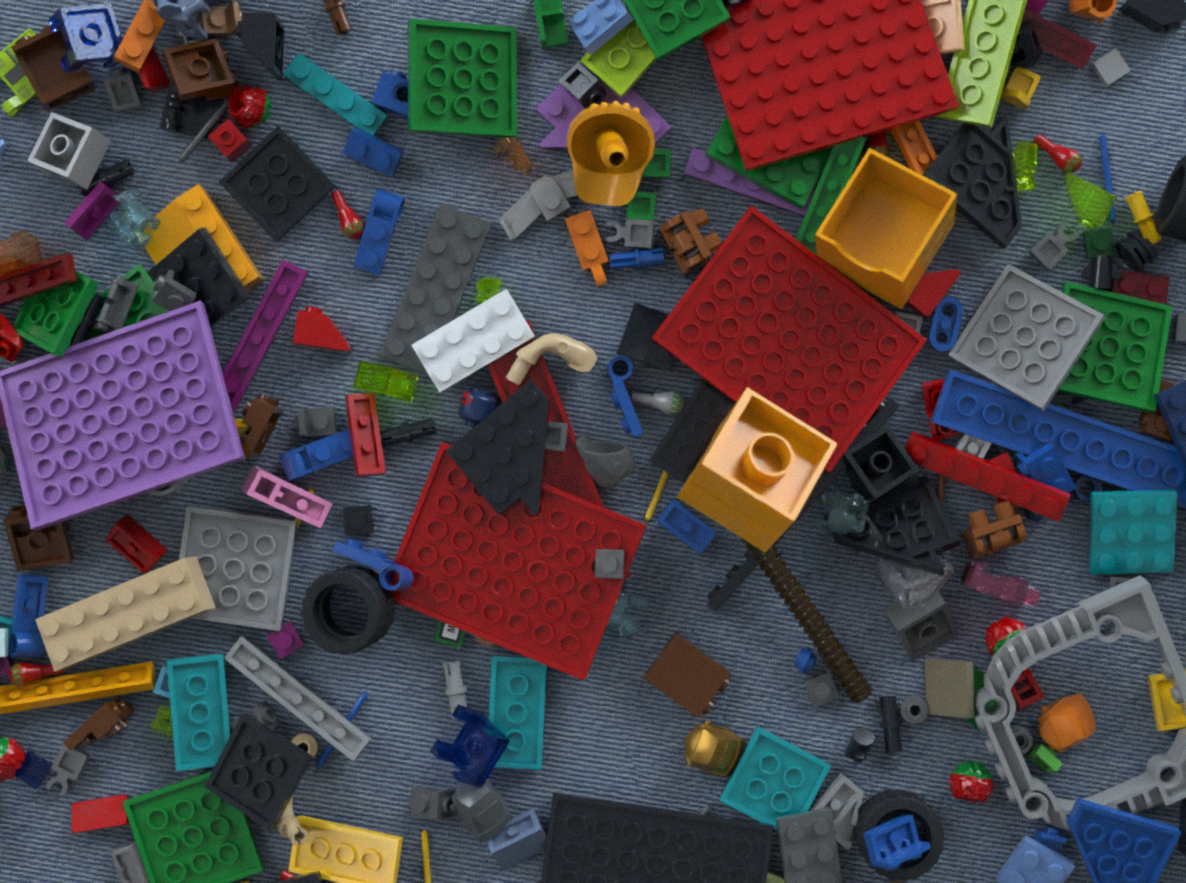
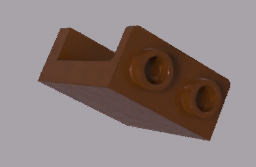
(42, 64)
(687, 675)

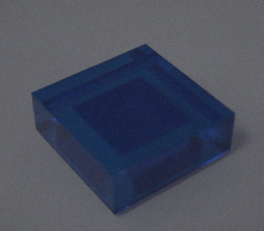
(33, 769)

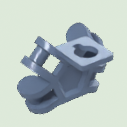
(184, 12)

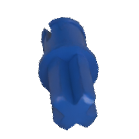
(637, 259)

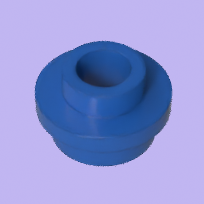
(805, 660)

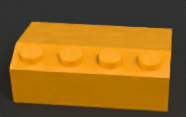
(187, 215)

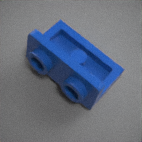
(1046, 467)
(894, 843)

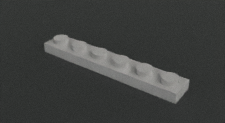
(297, 698)

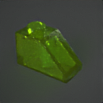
(1088, 201)
(385, 381)

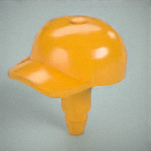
(609, 152)

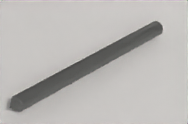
(204, 131)

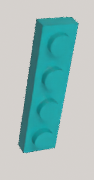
(335, 95)

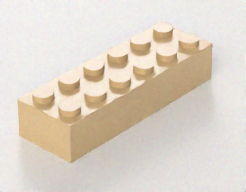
(125, 613)

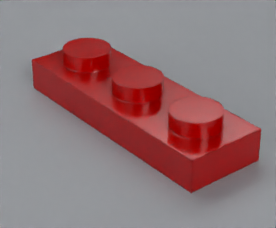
(365, 435)

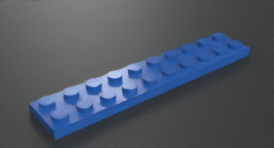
(1081, 441)

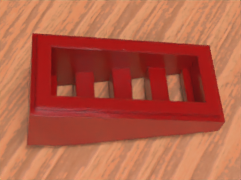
(1032, 685)

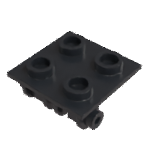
(187, 115)

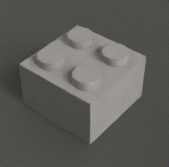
(69, 150)

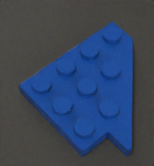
(1120, 844)

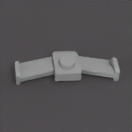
(544, 197)

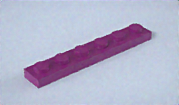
(262, 330)

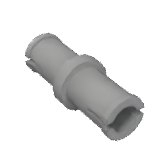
(455, 686)

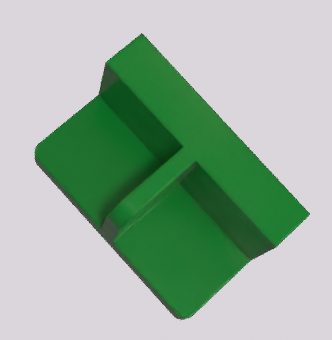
(551, 23)

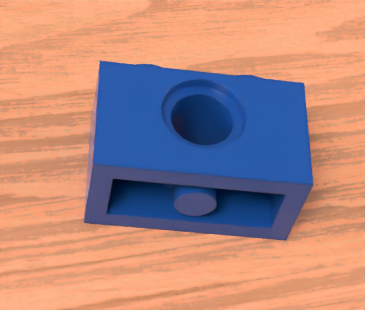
(388, 91)

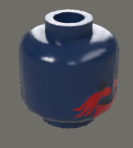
(476, 406)

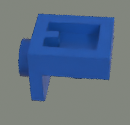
(1051, 837)

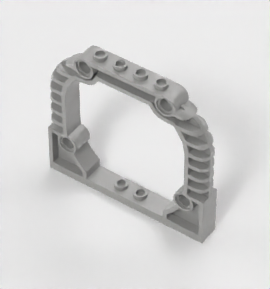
(1131, 612)

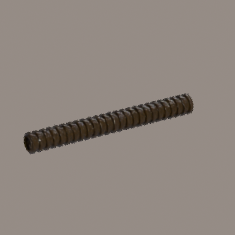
(813, 623)

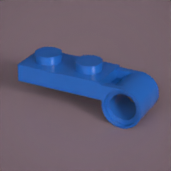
(379, 231)
(621, 398)
(317, 455)
(377, 559)
(28, 606)

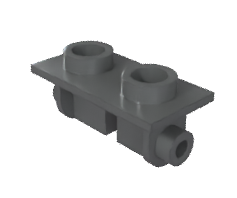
(116, 305)

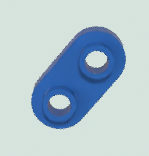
(946, 325)

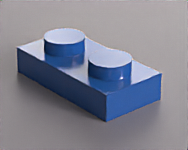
(373, 152)
(686, 526)

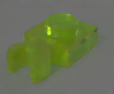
(1026, 162)

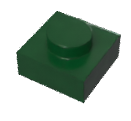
(1098, 243)

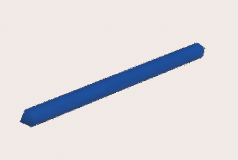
(1106, 172)
(350, 717)

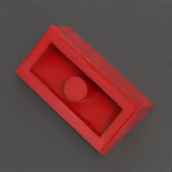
(153, 74)
(136, 544)
(98, 813)

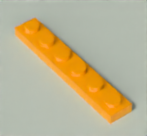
(77, 687)

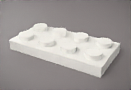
(473, 340)

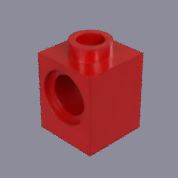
(230, 140)

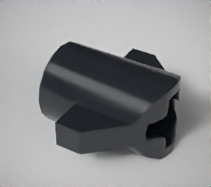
(1101, 273)
(860, 744)

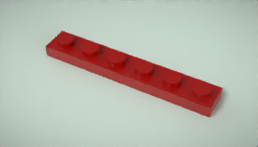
(987, 476)

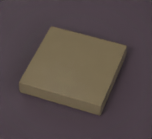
(949, 687)

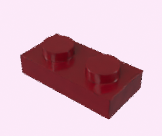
(1142, 286)

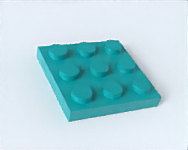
(1132, 531)
(773, 778)

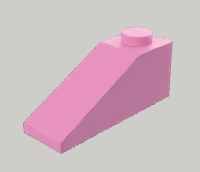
(286, 496)

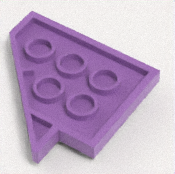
(562, 108)

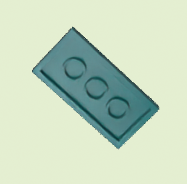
(518, 709)
(198, 710)

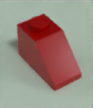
(930, 291)
(318, 331)

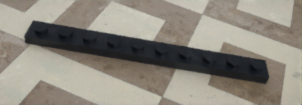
(738, 574)

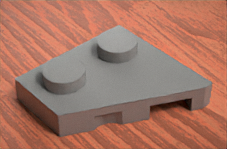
(844, 800)

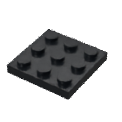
(277, 184)
(206, 271)
(258, 771)

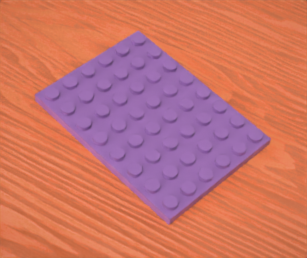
(119, 416)

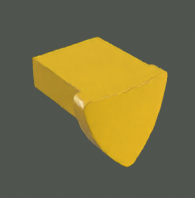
(1020, 87)

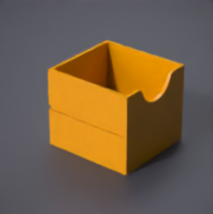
(886, 227)
(757, 470)

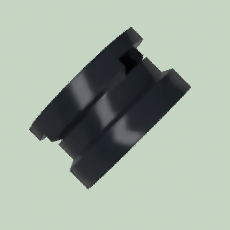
(1135, 250)

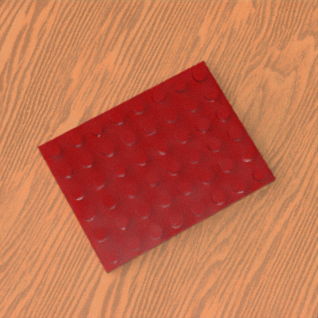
(824, 73)
(790, 331)
(515, 573)

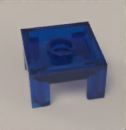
(89, 34)
(474, 749)

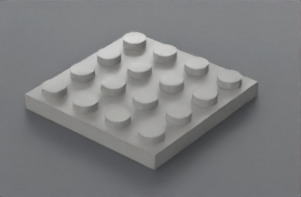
(1026, 337)
(243, 563)

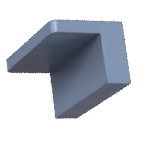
(518, 840)

